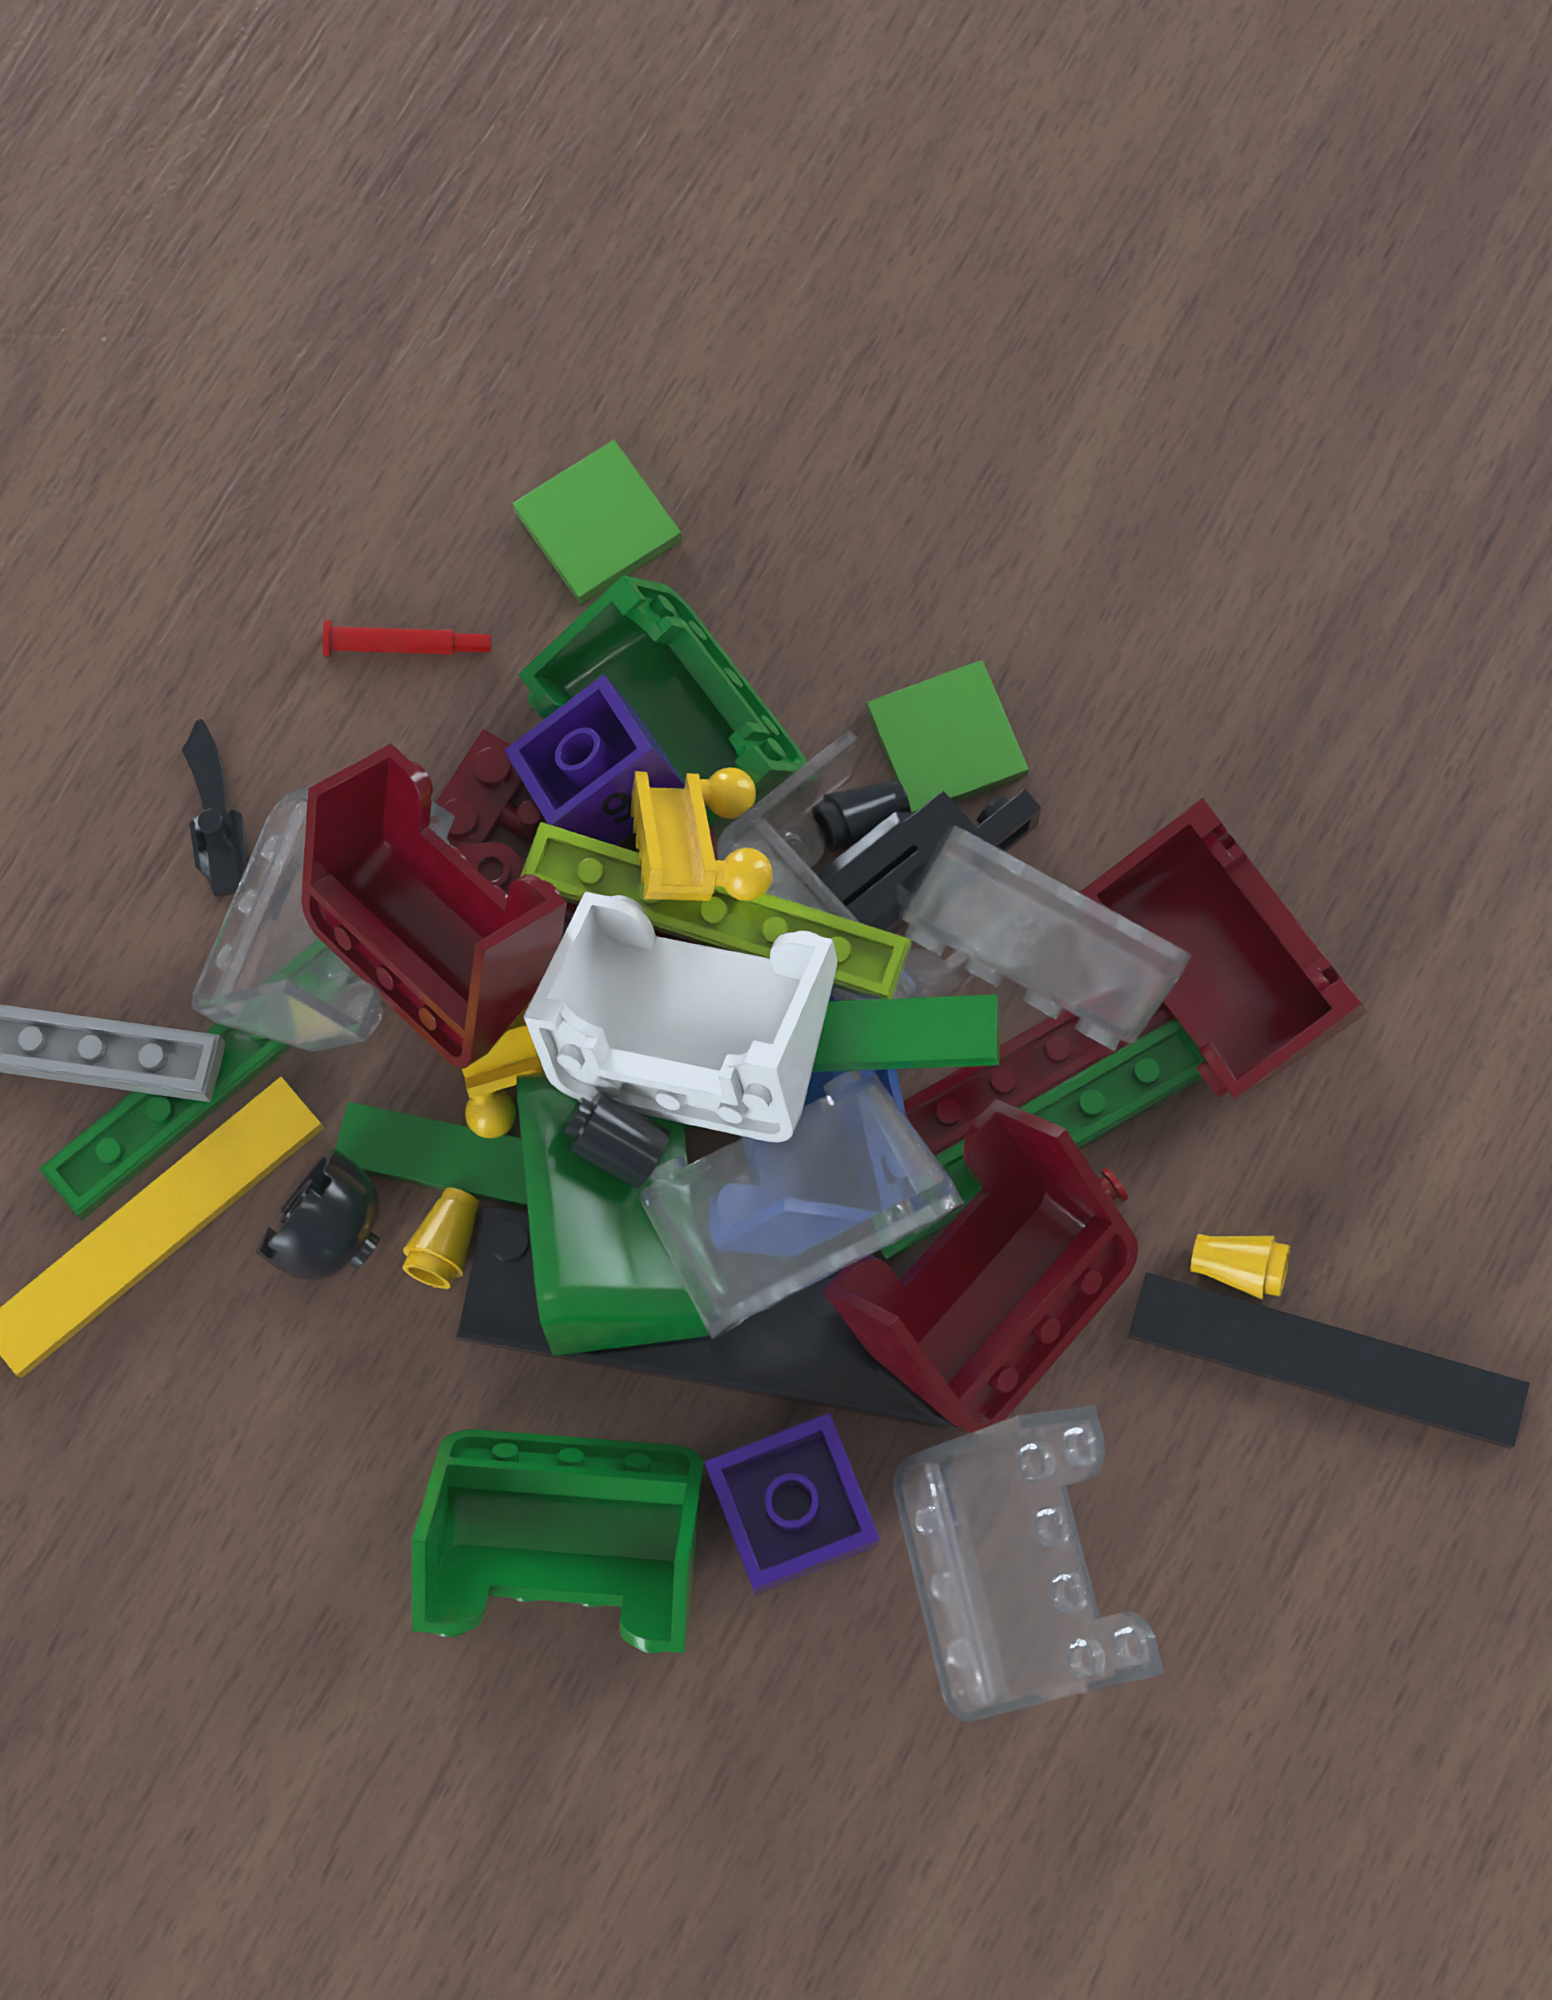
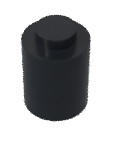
(615, 1138)

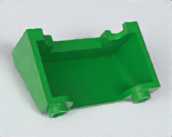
(673, 679)
(593, 1247)

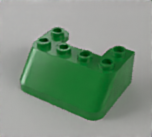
(560, 1526)

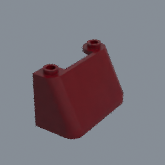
(1255, 978)

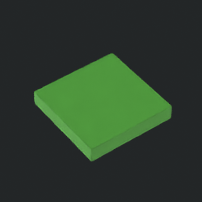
(597, 521)
(948, 736)

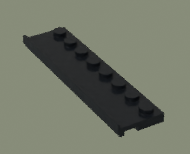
(786, 1352)

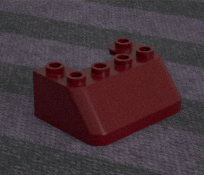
(416, 914)
(1002, 1280)

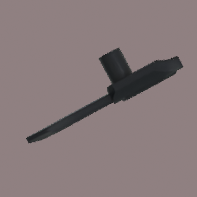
(216, 834)

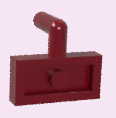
(484, 796)

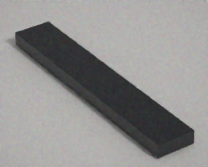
(1329, 1360)

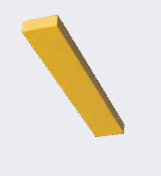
(153, 1225)

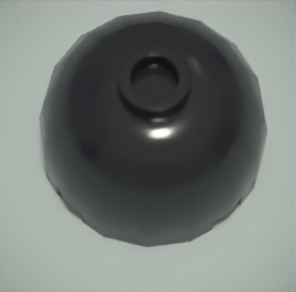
(325, 1222)

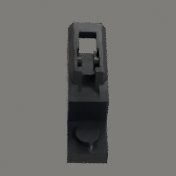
(884, 865)

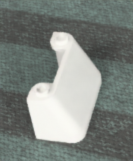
(682, 1023)

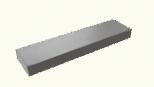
(109, 1053)

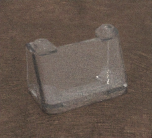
(794, 1211)

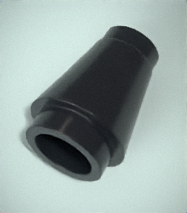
(855, 812)

